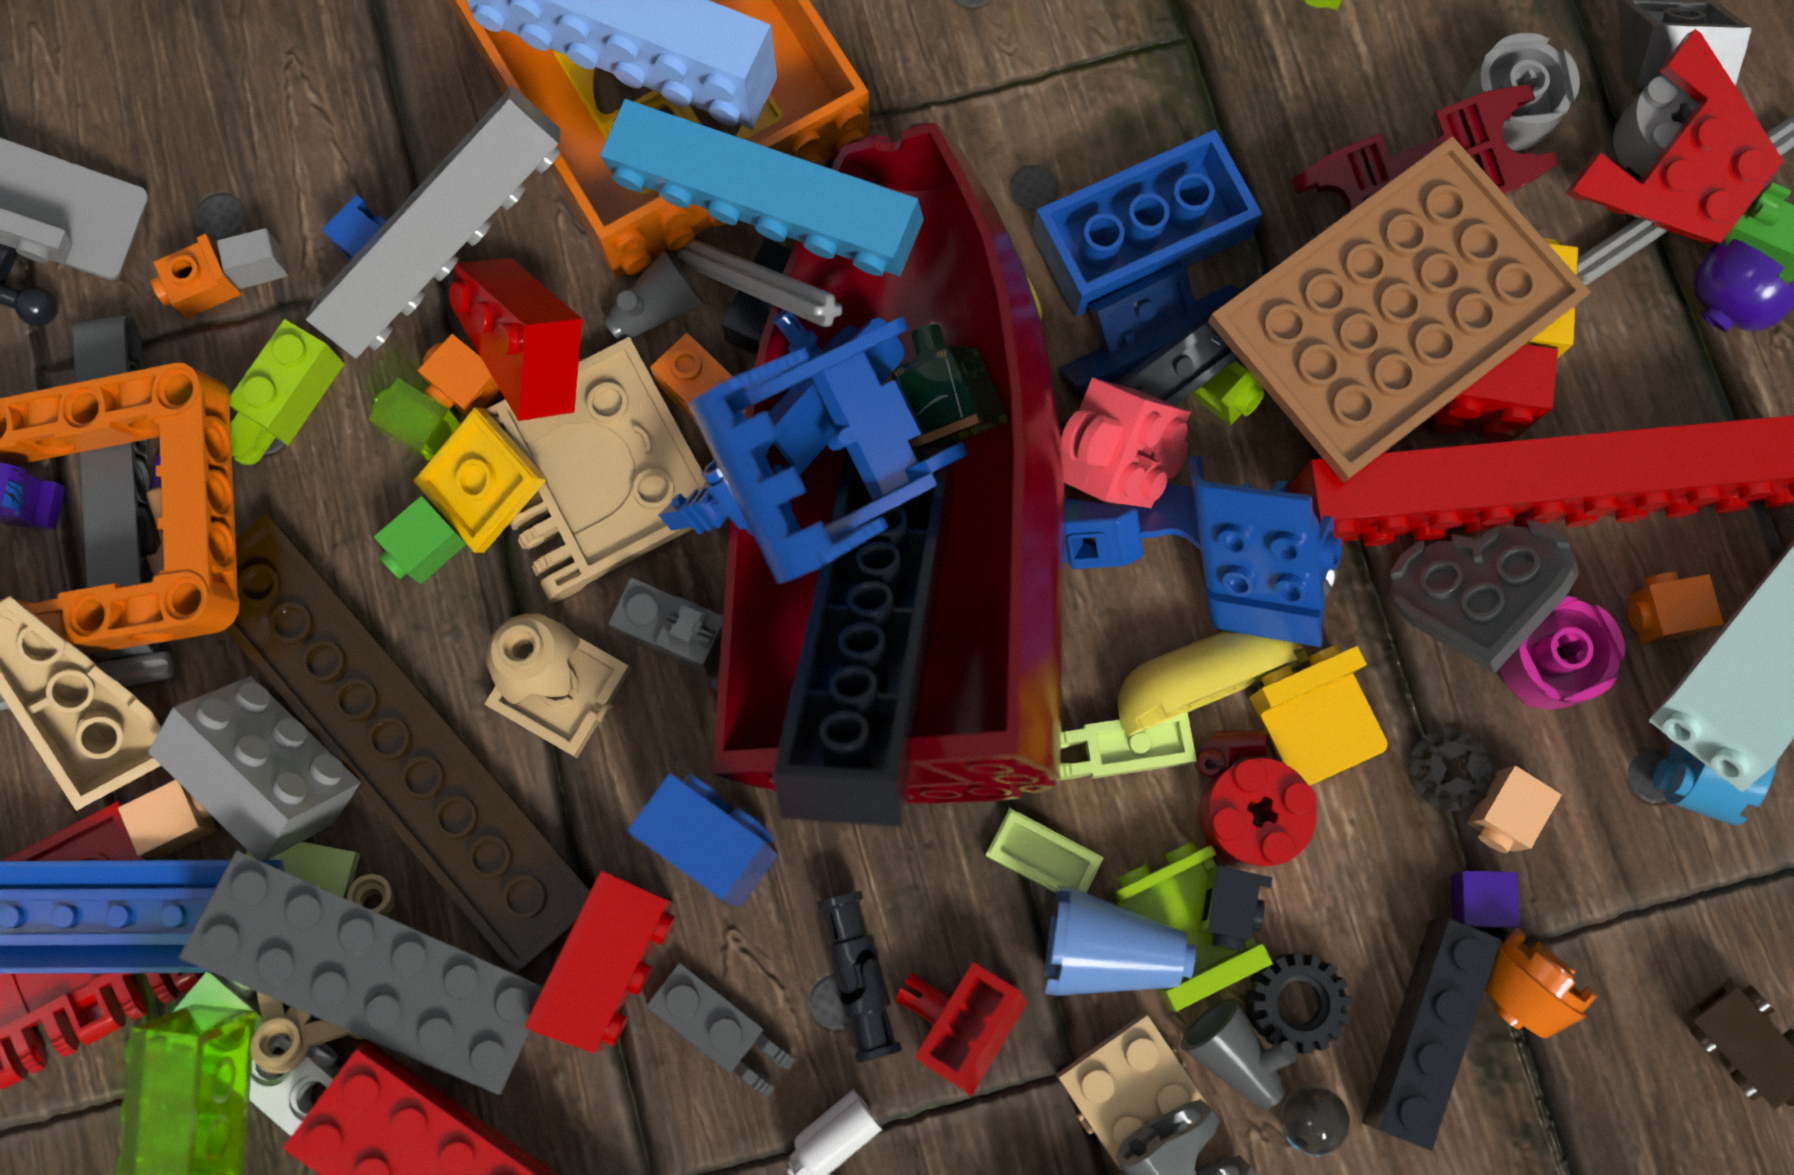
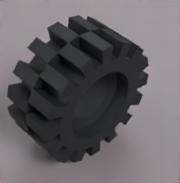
(1330, 995)

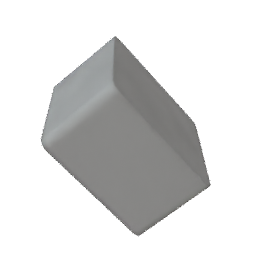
(252, 258)

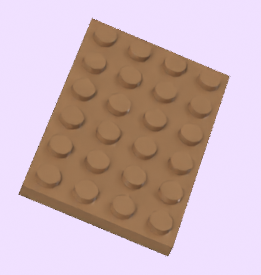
(1398, 308)

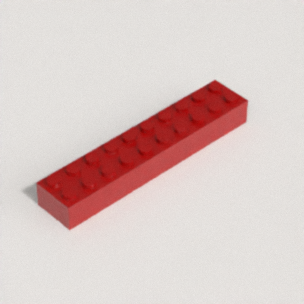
(1558, 480)

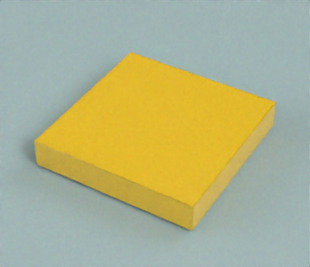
(479, 480)

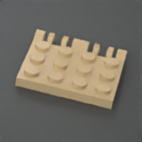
(604, 470)

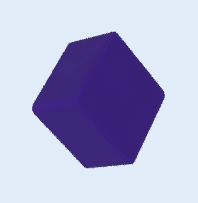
(1486, 899)

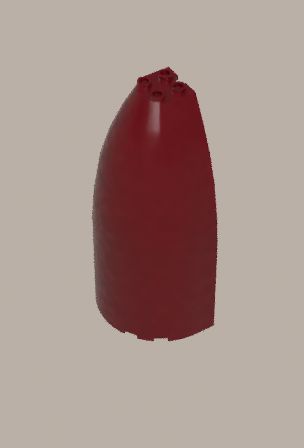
(998, 625)

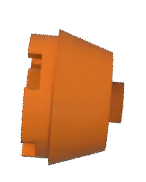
(1536, 988)

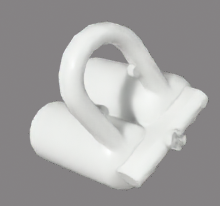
(833, 1137)

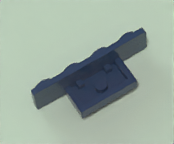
(1139, 323)

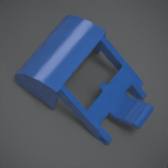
(870, 423)

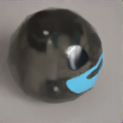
(1315, 1120)

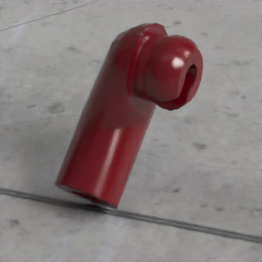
(1227, 747)

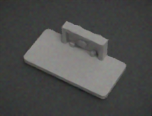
(66, 212)

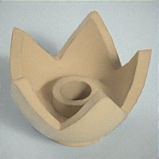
(544, 670)

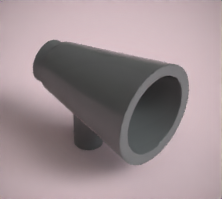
(653, 300)
(1231, 1050)

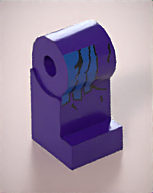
(28, 500)

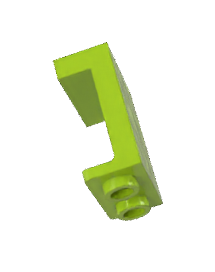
(1176, 899)

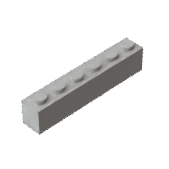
(435, 223)

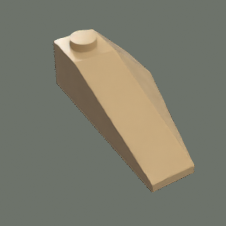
(71, 709)

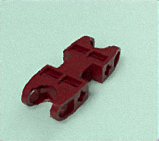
(1472, 122)

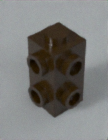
(1738, 1027)

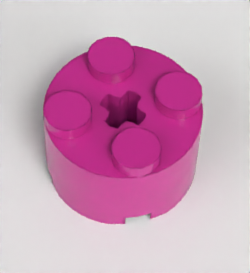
(1591, 659)

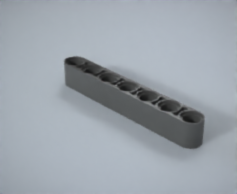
(115, 477)

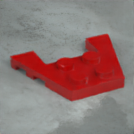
(1706, 169)

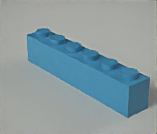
(762, 188)

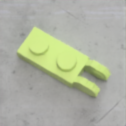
(1114, 753)

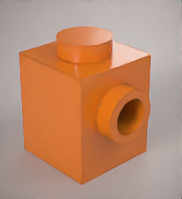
(458, 377)
(1674, 607)

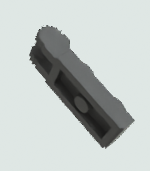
(716, 1026)

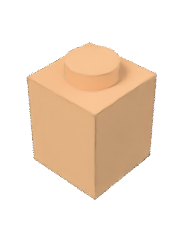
(1513, 810)
(165, 821)

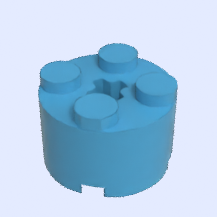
(1699, 789)

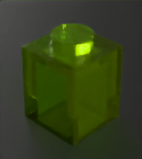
(412, 419)

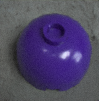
(1742, 288)

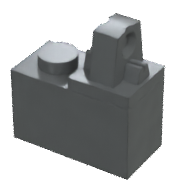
(669, 626)

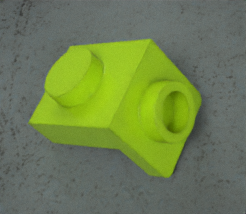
(1230, 393)

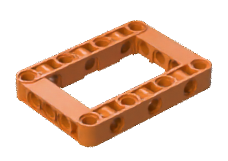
(197, 517)

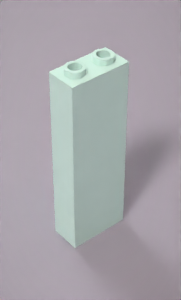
(1740, 692)

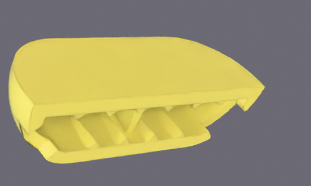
(1200, 676)

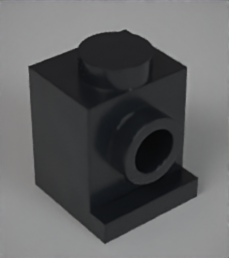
(1232, 906)

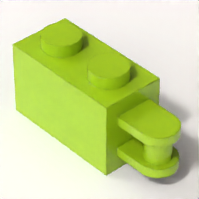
(280, 391)

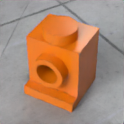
(193, 279)

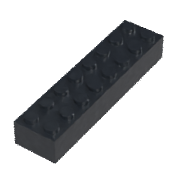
(865, 662)

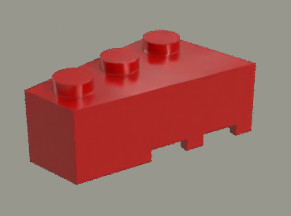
(521, 335)

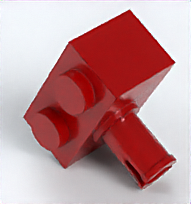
(966, 1026)

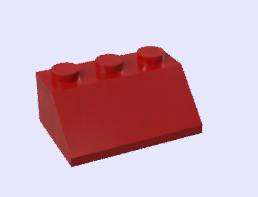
(602, 964)

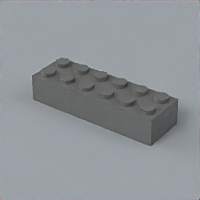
(363, 972)

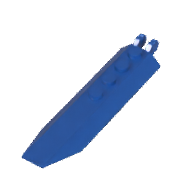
(103, 914)

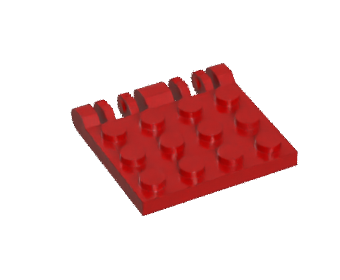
(85, 997)

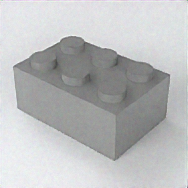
(253, 767)

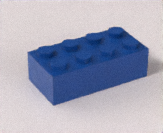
(1145, 219)
(694, 833)

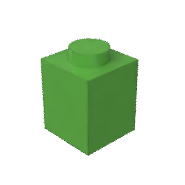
(418, 542)

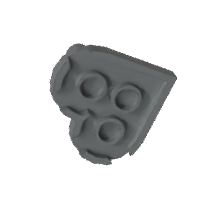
(1485, 591)

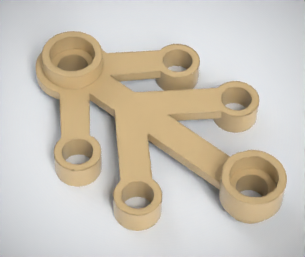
(296, 1022)

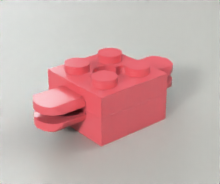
(1123, 444)

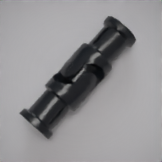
(867, 1008)

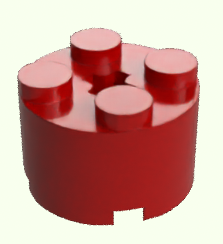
(1285, 803)

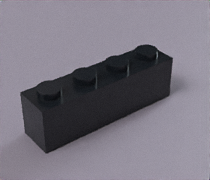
(1431, 1032)

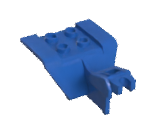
(1256, 548)

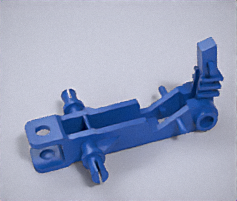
(798, 419)

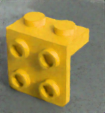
(1319, 715)

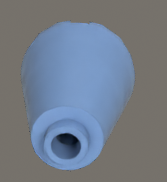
(1111, 948)

